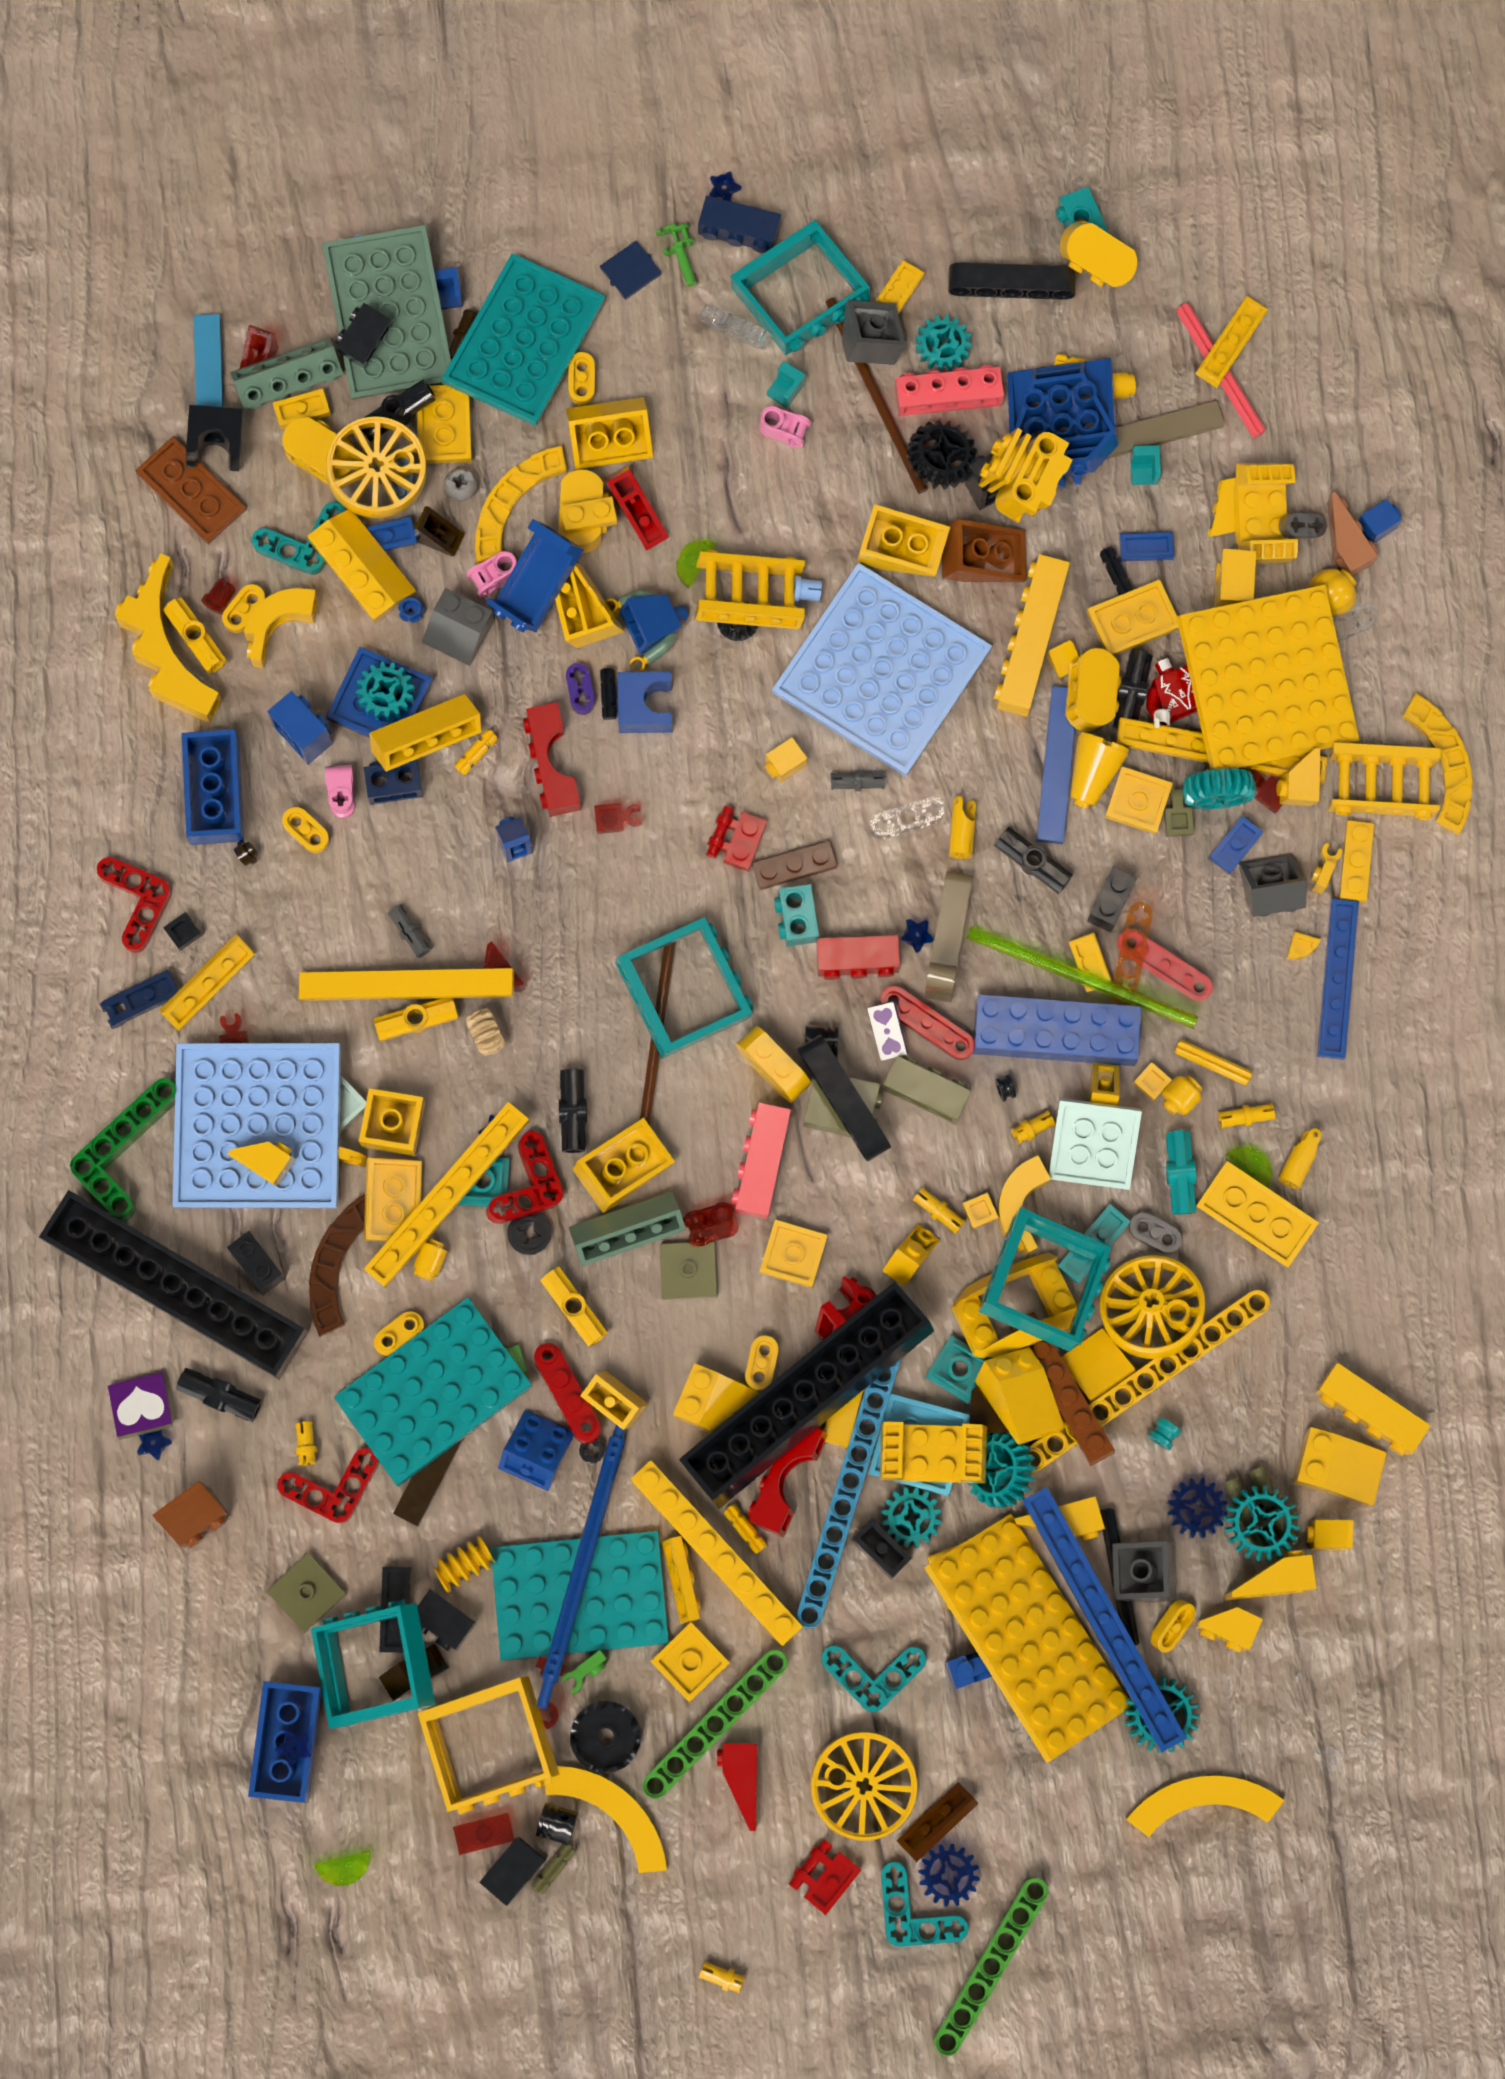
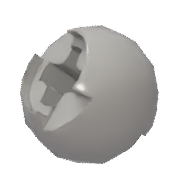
(455, 477)

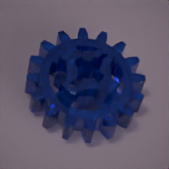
(1198, 1496)
(961, 1871)

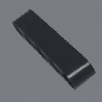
(1012, 281)
(843, 1098)

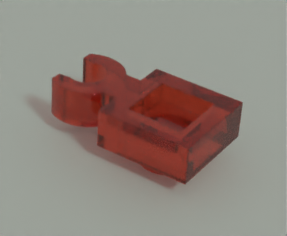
(611, 817)
(232, 1031)

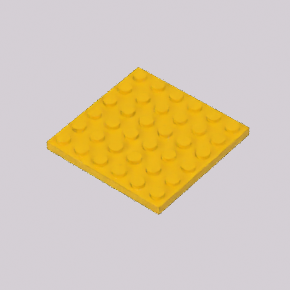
(1267, 678)

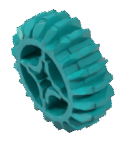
(1218, 788)
(1005, 1485)
(1256, 1511)
(1182, 1701)

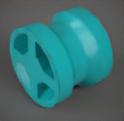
(1164, 1433)

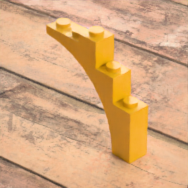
(146, 618)

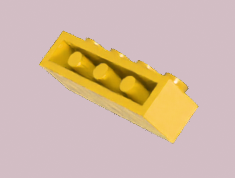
(417, 734)
(1372, 1409)

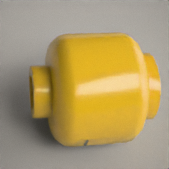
(1181, 1095)

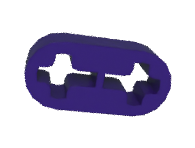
(574, 690)

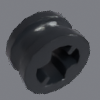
(1005, 1088)
(587, 1458)

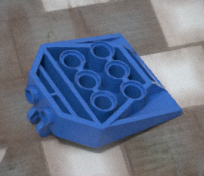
(1072, 382)

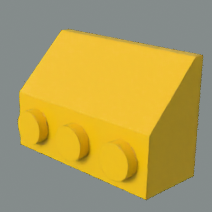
(609, 433)

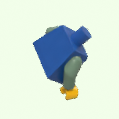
(650, 623)

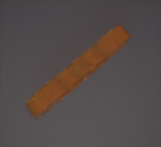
(1127, 952)

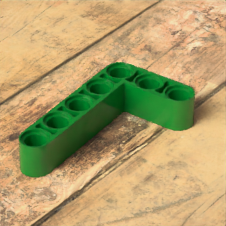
(119, 1144)

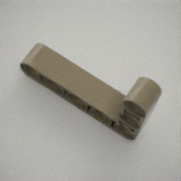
(948, 937)

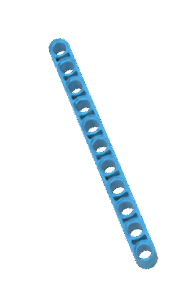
(850, 1496)

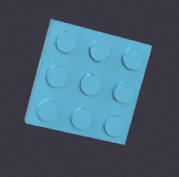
(917, 1413)

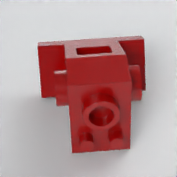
(832, 1318)

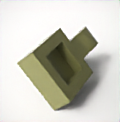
(1177, 818)

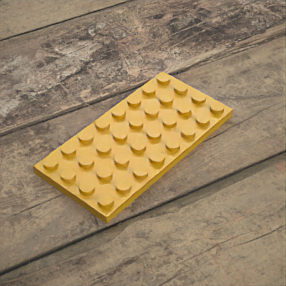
(1028, 1637)

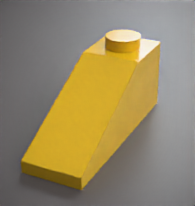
(1081, 1516)

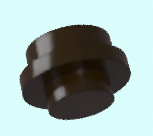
(246, 852)

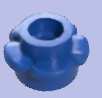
(413, 603)

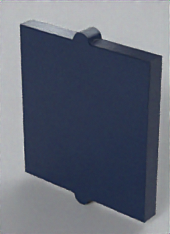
(630, 270)

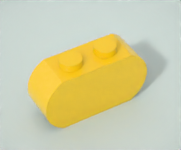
(1097, 254)
(308, 444)
(580, 487)
(1092, 690)
(773, 1064)

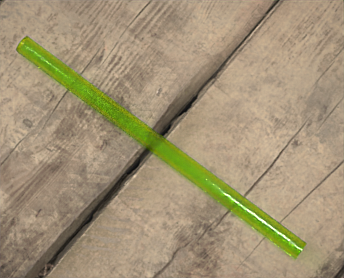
(1082, 977)

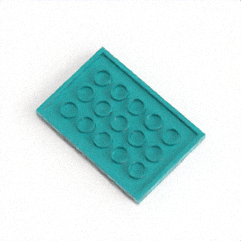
(523, 339)
(433, 1391)
(617, 1608)

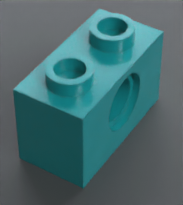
(1079, 205)

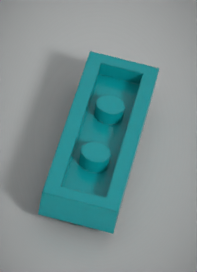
(1105, 1230)

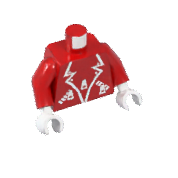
(1170, 694)

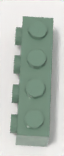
(286, 374)
(627, 1228)

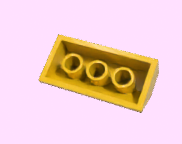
(361, 565)

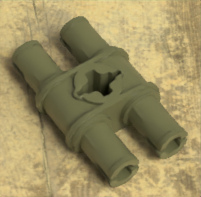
(1260, 1478)

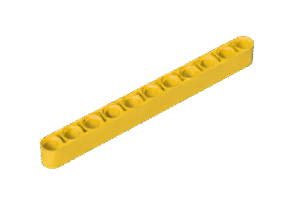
(1155, 1374)

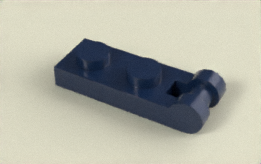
(139, 999)

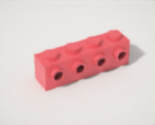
(949, 390)
(762, 1160)

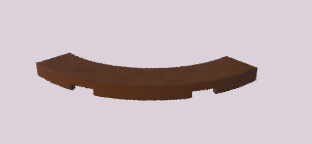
(327, 1265)

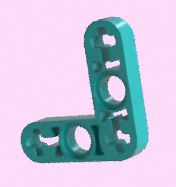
(302, 552)
(878, 1685)
(912, 1925)

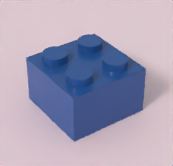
(300, 726)

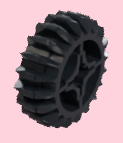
(934, 464)

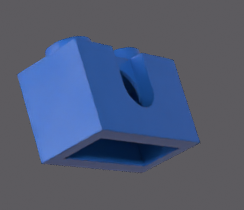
(965, 1669)

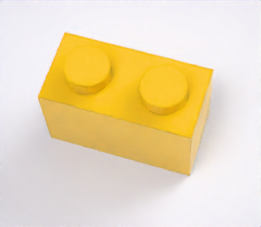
(614, 1400)

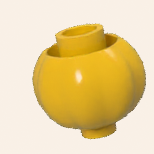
(1339, 588)

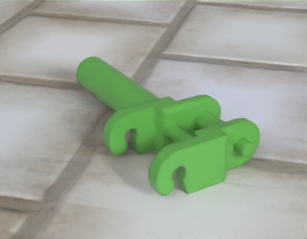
(679, 250)

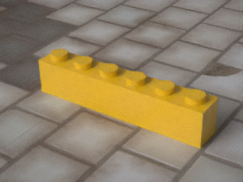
(1033, 635)

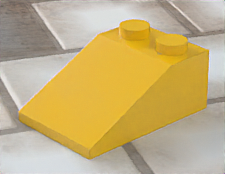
(902, 543)
(623, 1165)
(1020, 1395)
(710, 1399)
(1339, 1466)
(1285, 1576)

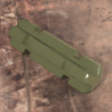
(553, 1868)

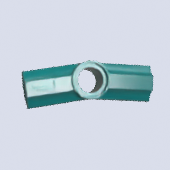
(1180, 1172)

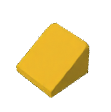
(1061, 657)

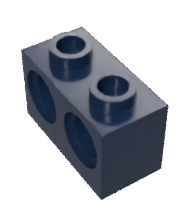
(393, 789)

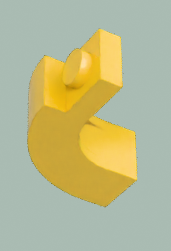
(273, 611)
(1022, 1182)

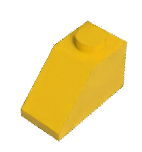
(1302, 781)
(1104, 1084)
(266, 1160)
(1330, 1535)

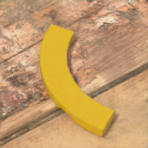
(507, 494)
(1453, 761)
(1203, 1791)
(619, 1807)

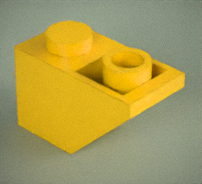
(911, 1255)
(1232, 1626)

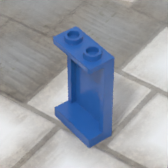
(536, 578)

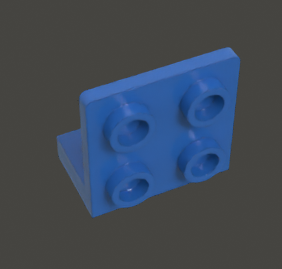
(535, 1450)

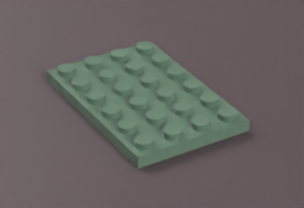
(398, 280)

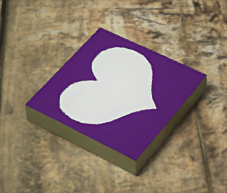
(140, 1406)

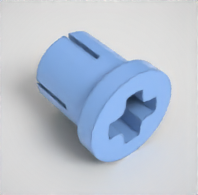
(807, 589)

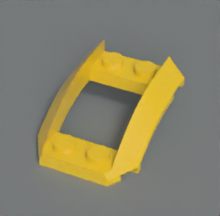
(1051, 1290)

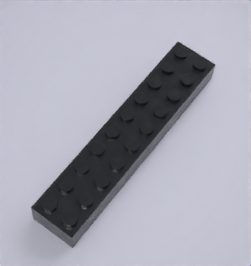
(173, 1284)
(806, 1395)

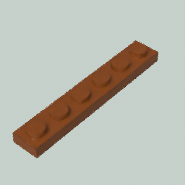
(1072, 1403)

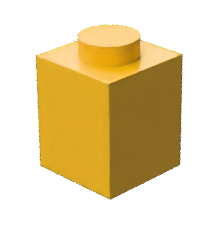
(785, 760)

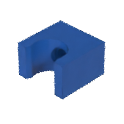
(632, 694)

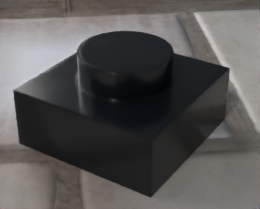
(182, 931)

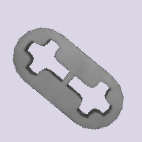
(1302, 520)

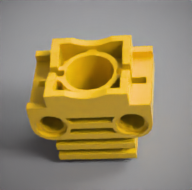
(1025, 472)

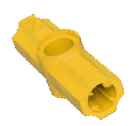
(187, 623)
(398, 1023)
(562, 1293)

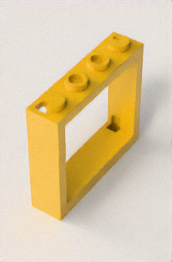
(440, 1756)

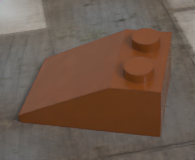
(984, 553)
(192, 1515)

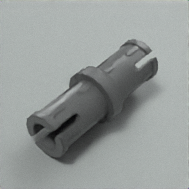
(857, 780)
(409, 931)

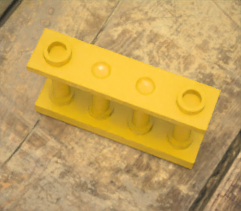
(750, 614)
(1397, 757)

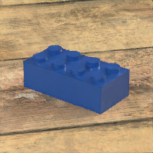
(212, 787)
(282, 1709)

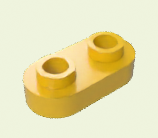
(581, 380)
(242, 608)
(306, 830)
(398, 1332)
(761, 1363)
(1173, 1626)

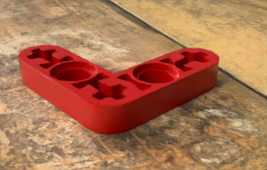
(146, 901)
(535, 1192)
(331, 1499)

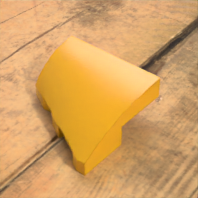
(1224, 509)

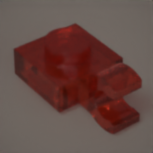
(1267, 791)

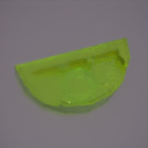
(687, 560)
(1252, 1163)
(344, 1870)

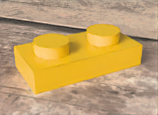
(305, 405)
(588, 515)

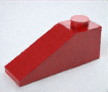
(636, 507)
(740, 1772)

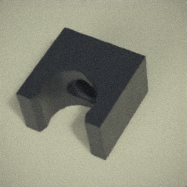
(214, 427)
(512, 1871)

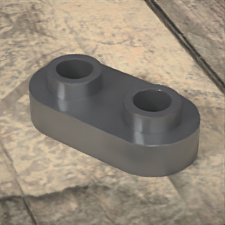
(1155, 1231)

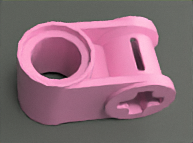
(786, 426)
(491, 574)
(340, 786)

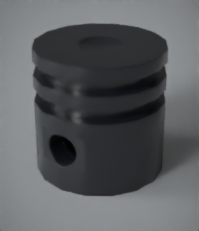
(829, 1035)
(557, 1824)

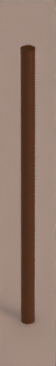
(884, 413)
(653, 1057)

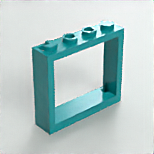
(779, 256)
(646, 1008)
(1061, 1236)
(332, 1673)

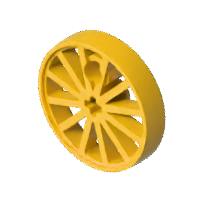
(386, 463)
(1166, 1306)
(851, 1780)

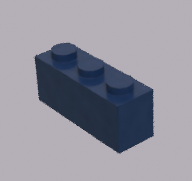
(739, 224)

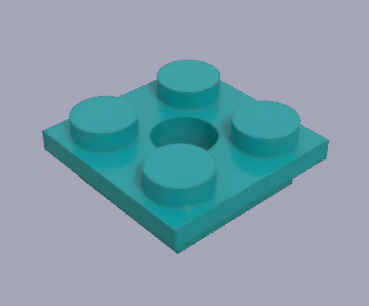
(498, 1186)
(942, 1374)

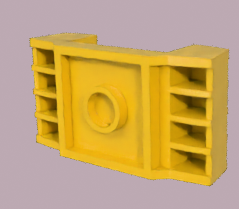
(1259, 507)
(933, 1453)

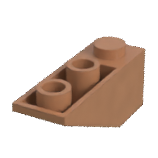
(1348, 544)

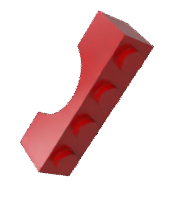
(560, 791)
(771, 1509)

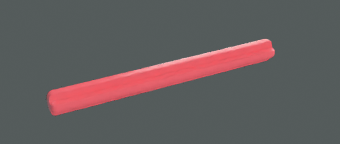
(1228, 383)

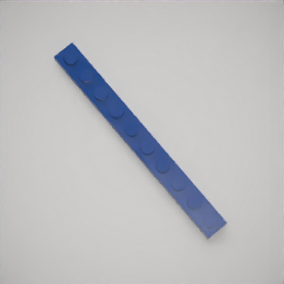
(1104, 1620)

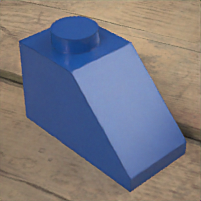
(513, 838)

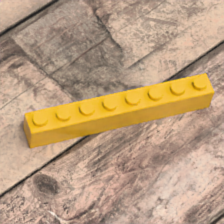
(716, 1553)

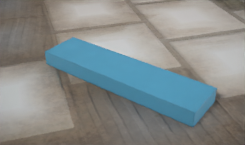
(208, 360)

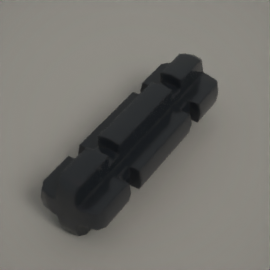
(1115, 571)
(608, 694)

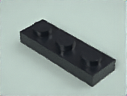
(395, 1587)

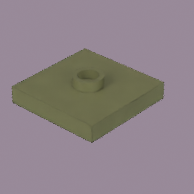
(688, 1271)
(306, 1592)

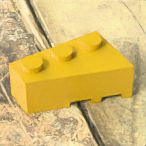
(584, 611)

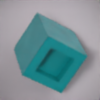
(787, 385)
(1145, 465)

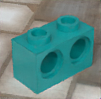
(802, 915)

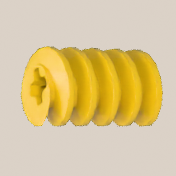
(463, 1564)

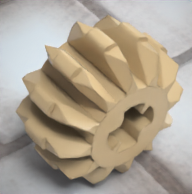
(485, 1032)

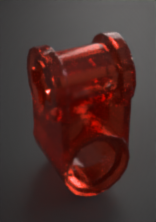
(713, 1223)

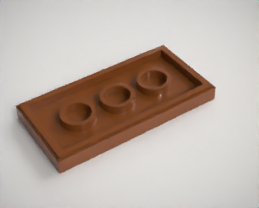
(190, 491)

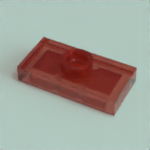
(484, 1833)

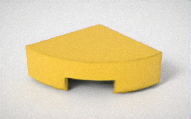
(1301, 946)
(354, 1159)

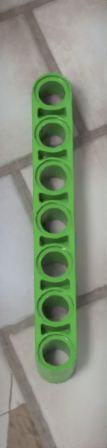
(728, 1717)
(978, 1975)

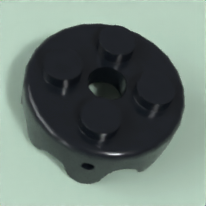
(586, 1729)

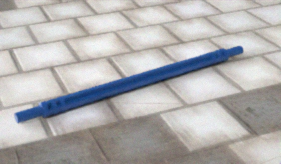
(581, 1566)

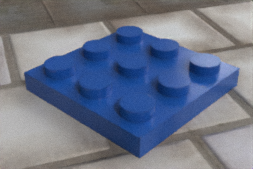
(346, 708)

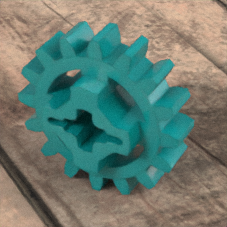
(949, 352)
(393, 685)
(924, 1515)

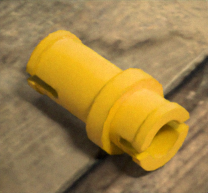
(1036, 1125)
(305, 1442)
(722, 1977)

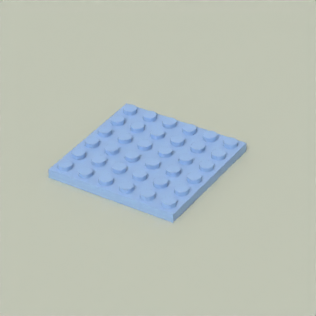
(882, 669)
(253, 1096)

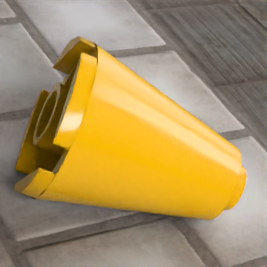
(1094, 768)

